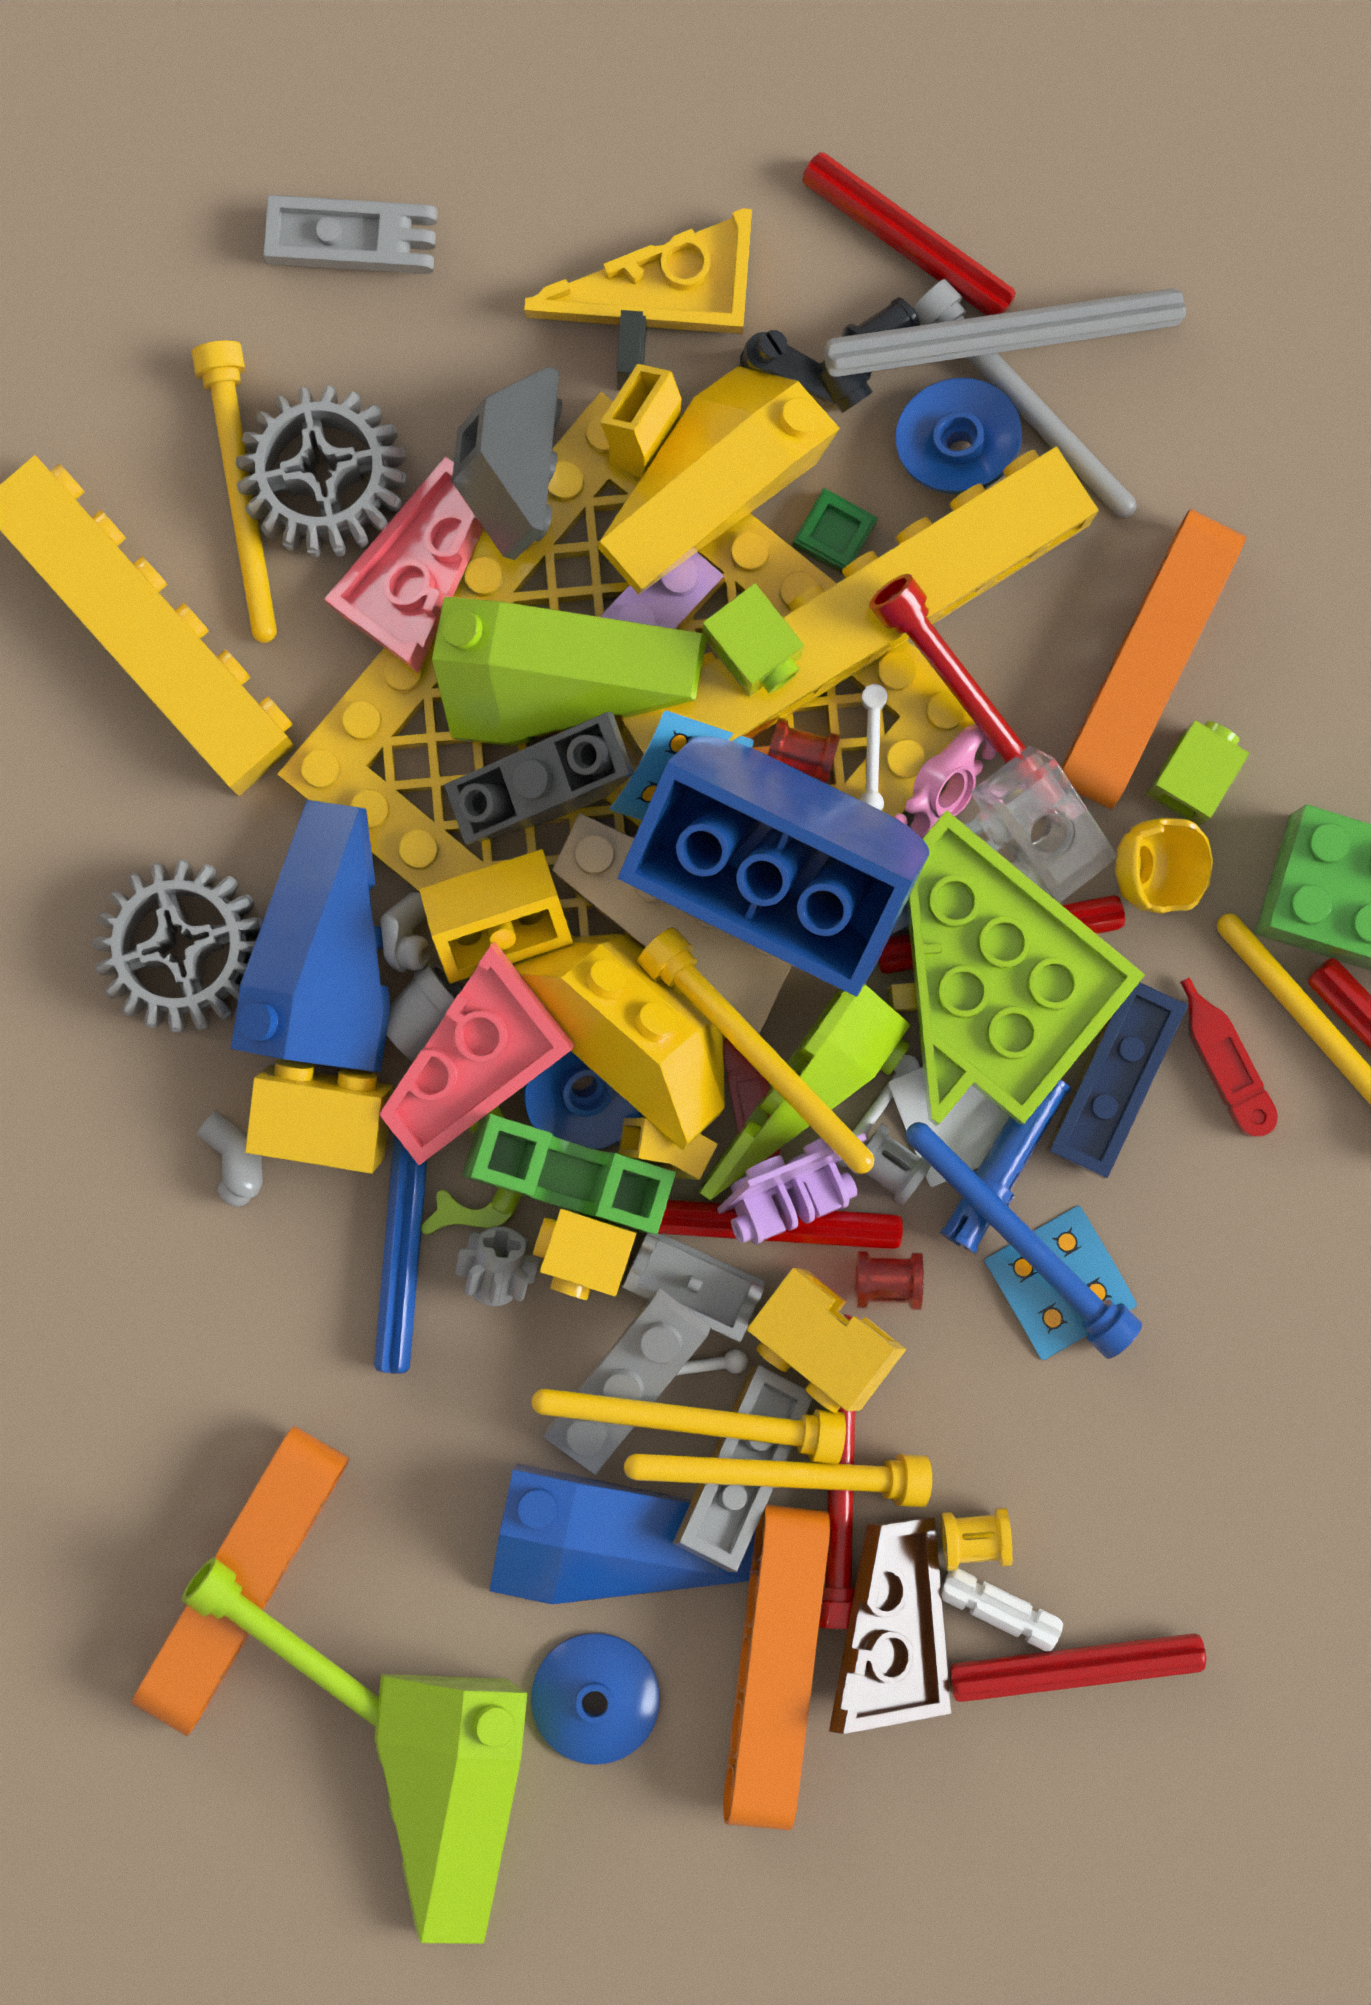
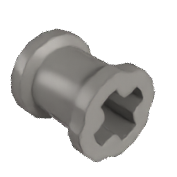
(895, 1165)

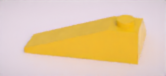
(717, 466)

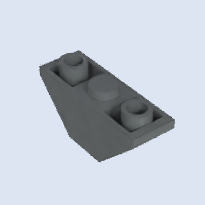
(509, 460)
(541, 781)

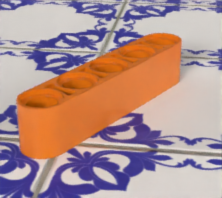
(1151, 658)
(259, 1553)
(776, 1668)

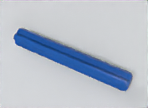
(400, 1262)

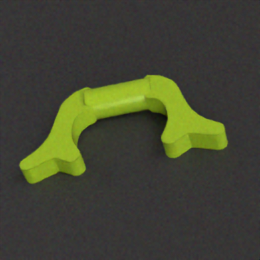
(451, 1212)

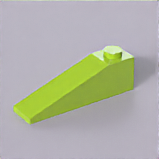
(543, 670)
(835, 1059)
(451, 1784)

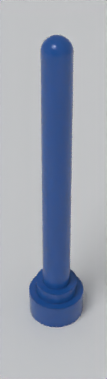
(1108, 1325)

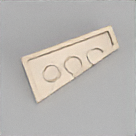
(738, 970)

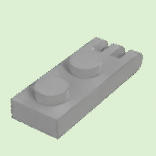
(348, 234)

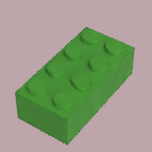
(1321, 887)

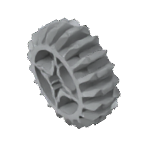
(345, 465)
(127, 961)

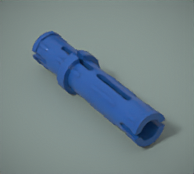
(1003, 1167)

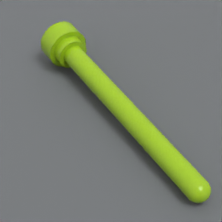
(218, 1594)

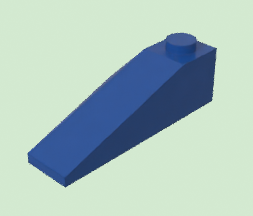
(315, 963)
(594, 1540)

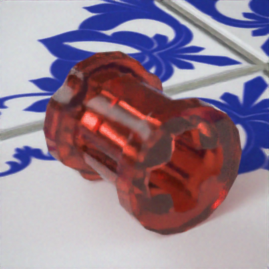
(804, 750)
(889, 1280)

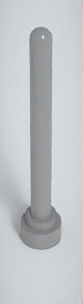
(943, 305)

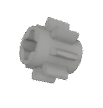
(496, 1266)

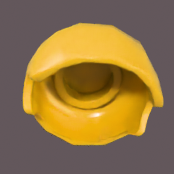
(1164, 865)

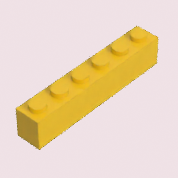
(139, 627)

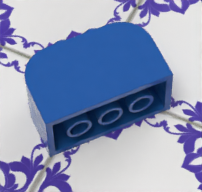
(776, 859)

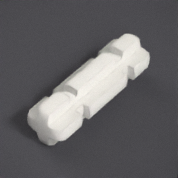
(1001, 1609)

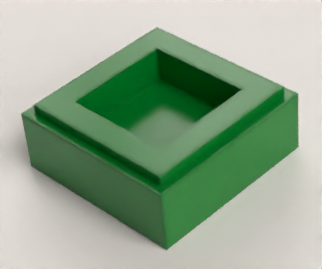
(834, 531)

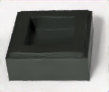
(631, 344)

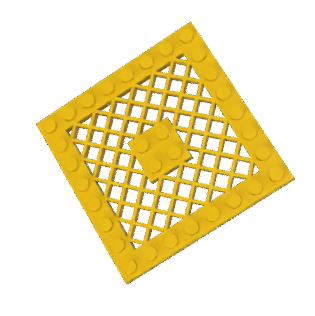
(370, 716)

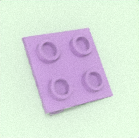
(774, 1191)

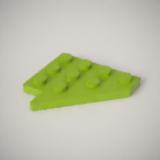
(1002, 977)

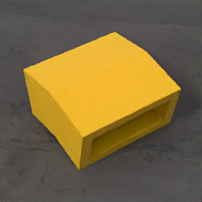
(641, 418)
(648, 1144)

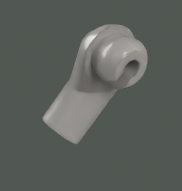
(397, 925)
(240, 1170)

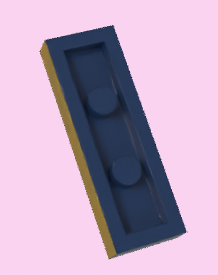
(1117, 1080)

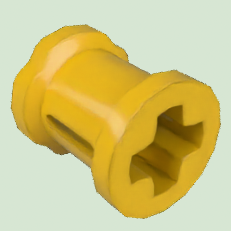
(957, 1536)

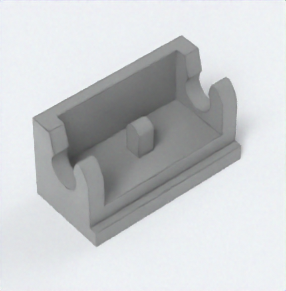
(699, 1282)

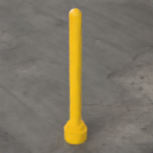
(220, 369)
(670, 960)
(1296, 1002)
(816, 1434)
(903, 1479)

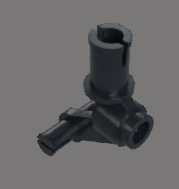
(771, 354)

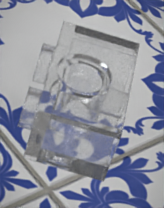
(1072, 843)

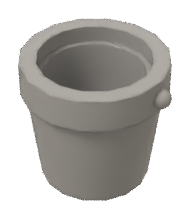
(420, 1009)

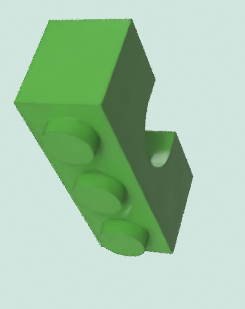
(568, 1174)

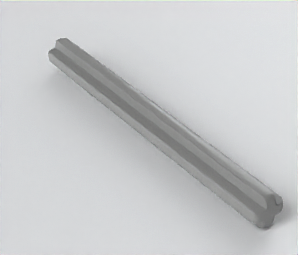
(1003, 332)

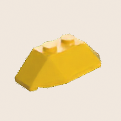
(634, 1031)

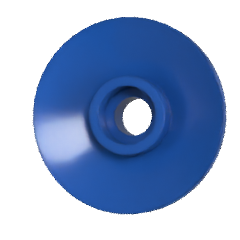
(952, 413)
(583, 1116)
(601, 1665)

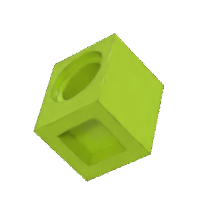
(754, 642)
(1198, 771)

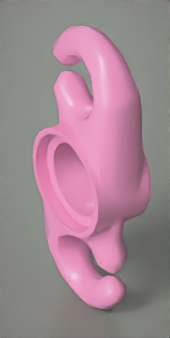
(958, 766)

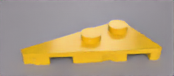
(681, 285)

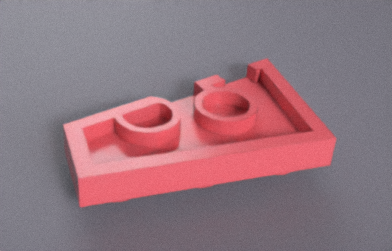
(409, 568)
(477, 1058)

